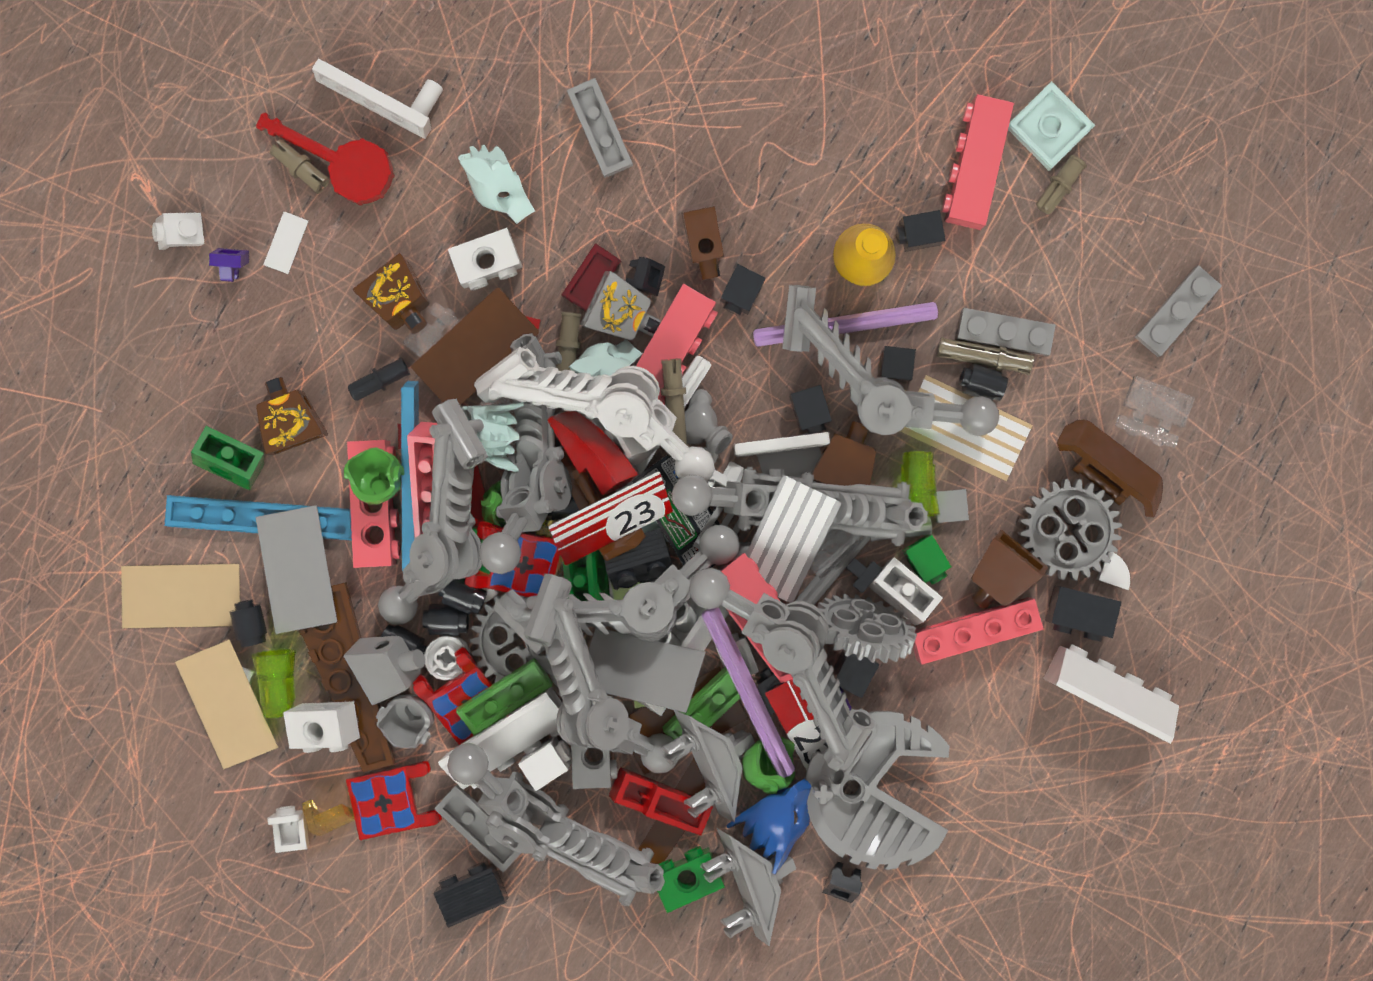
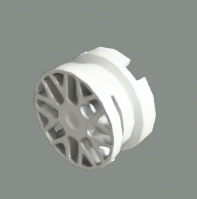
(441, 658)

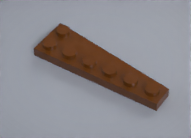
(327, 649)

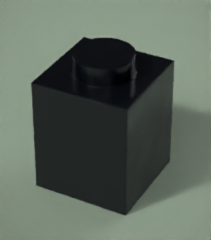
(920, 231)
(742, 290)
(810, 409)

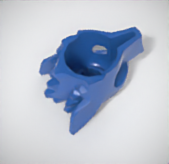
(773, 821)

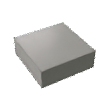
(952, 506)

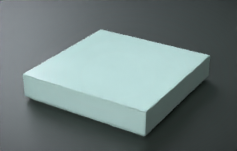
(1050, 126)

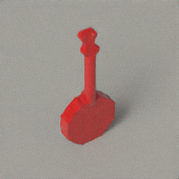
(356, 170)

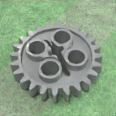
(1092, 512)
(867, 628)
(489, 646)

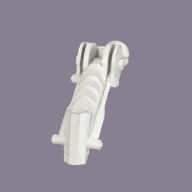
(623, 403)

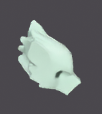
(491, 174)
(606, 358)
(496, 432)

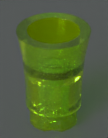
(921, 476)
(275, 680)

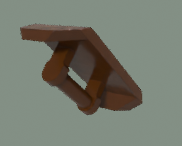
(1114, 462)
(586, 493)

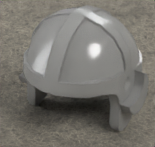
(406, 721)

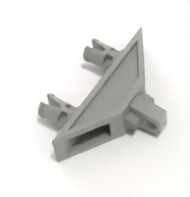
(718, 761)
(755, 883)

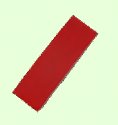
(592, 451)
(656, 801)

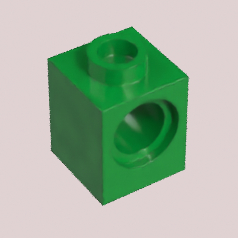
(927, 559)

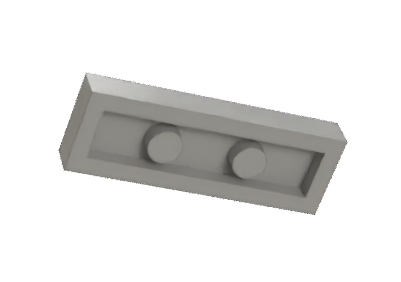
(599, 127)
(1178, 311)
(1006, 332)
(470, 821)

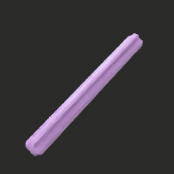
(859, 322)
(748, 692)

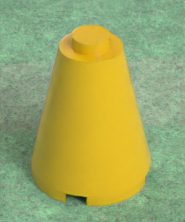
(864, 254)

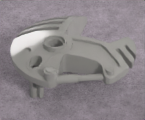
(871, 822)

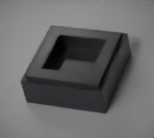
(898, 363)

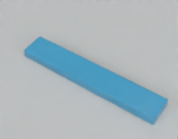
(409, 421)
(241, 515)

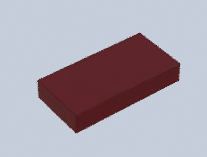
(588, 276)

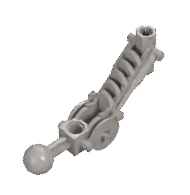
(880, 402)
(539, 484)
(863, 511)
(448, 542)
(647, 608)
(794, 644)
(586, 712)
(516, 804)

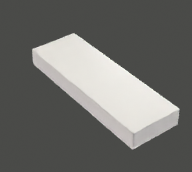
(781, 444)

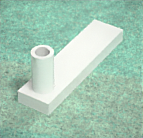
(411, 118)

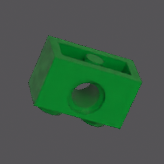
(227, 458)
(588, 576)
(678, 894)

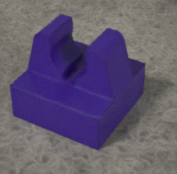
(228, 262)

